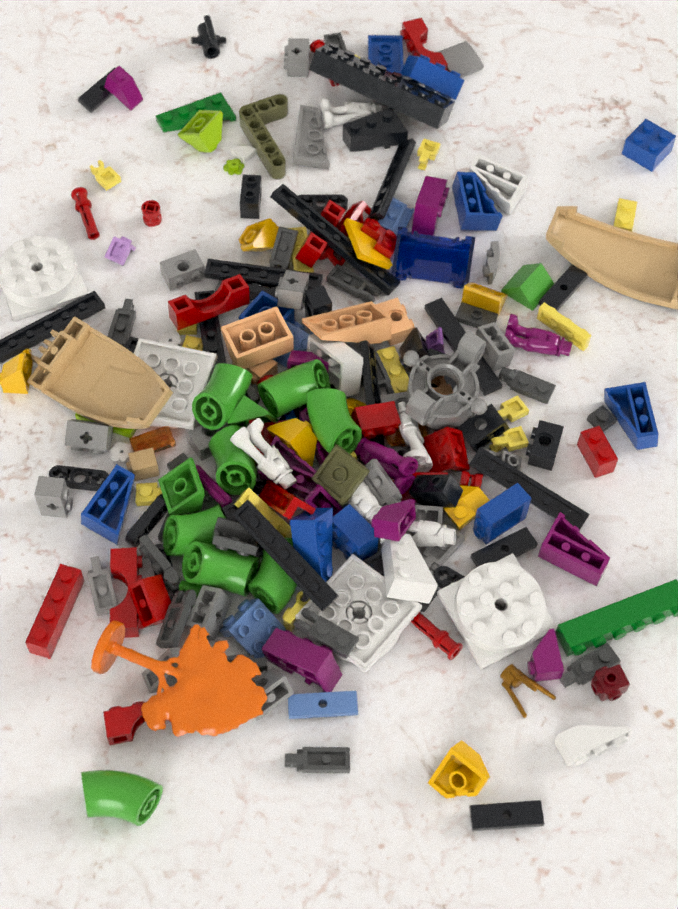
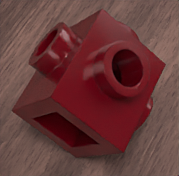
(609, 683)

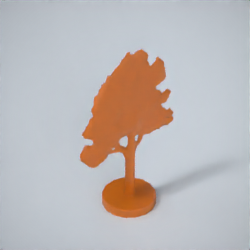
(209, 690)

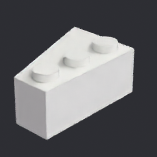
(501, 182)
(343, 361)
(406, 571)

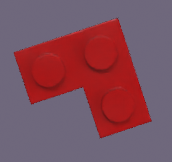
(384, 238)

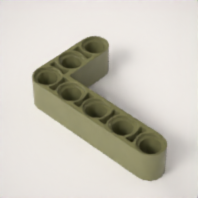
(253, 121)

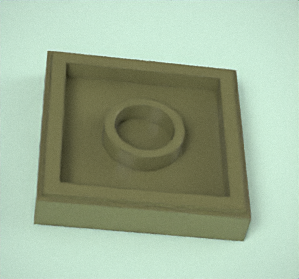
(340, 474)

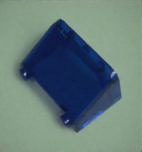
(432, 258)

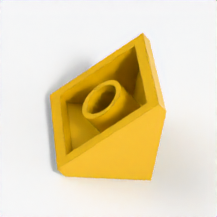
(483, 297)

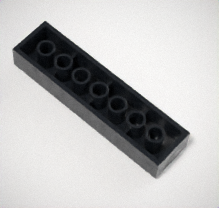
(382, 85)

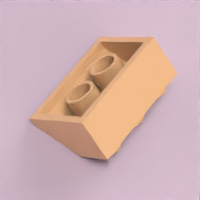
(257, 338)

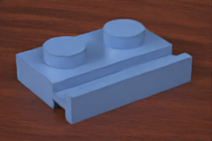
(396, 216)

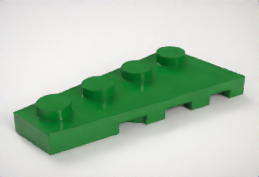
(179, 117)

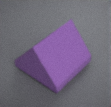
(435, 340)

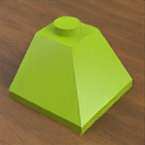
(203, 130)

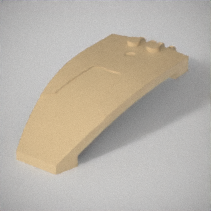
(617, 257)
(99, 378)

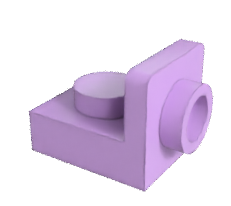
(119, 250)

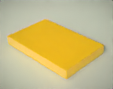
(364, 245)

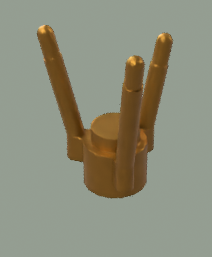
(515, 677)

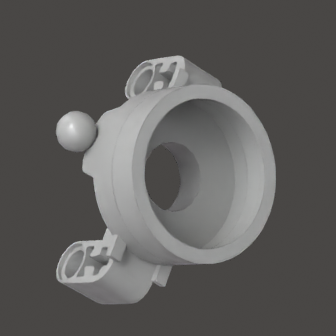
(449, 410)

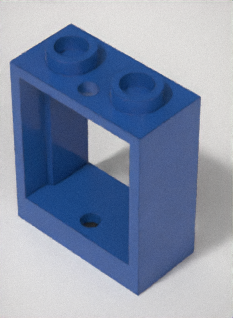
(501, 513)

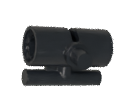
(208, 39)

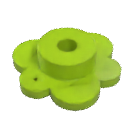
(233, 167)

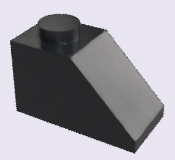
(414, 342)

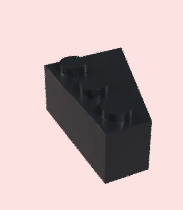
(374, 130)

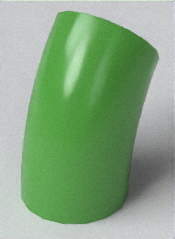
(289, 388)
(221, 395)
(332, 419)
(234, 467)
(187, 528)
(219, 568)
(272, 584)
(120, 795)

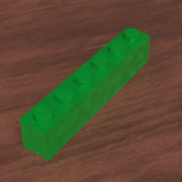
(618, 619)

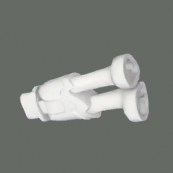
(354, 110)
(412, 436)
(270, 463)
(364, 502)
(430, 534)

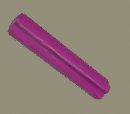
(213, 488)

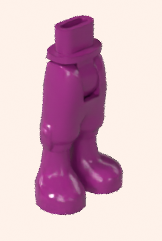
(536, 339)
(403, 477)

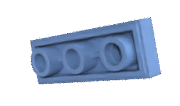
(337, 704)

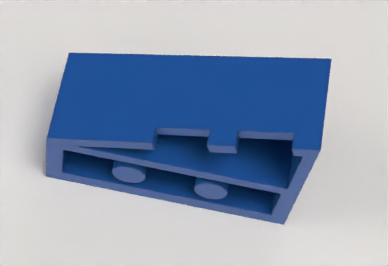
(432, 75)
(472, 204)
(634, 413)
(109, 505)
(314, 539)

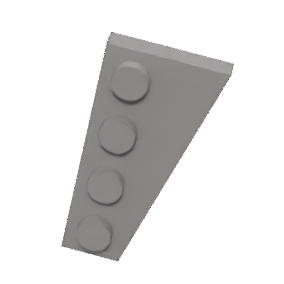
(310, 140)

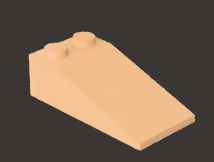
(352, 324)

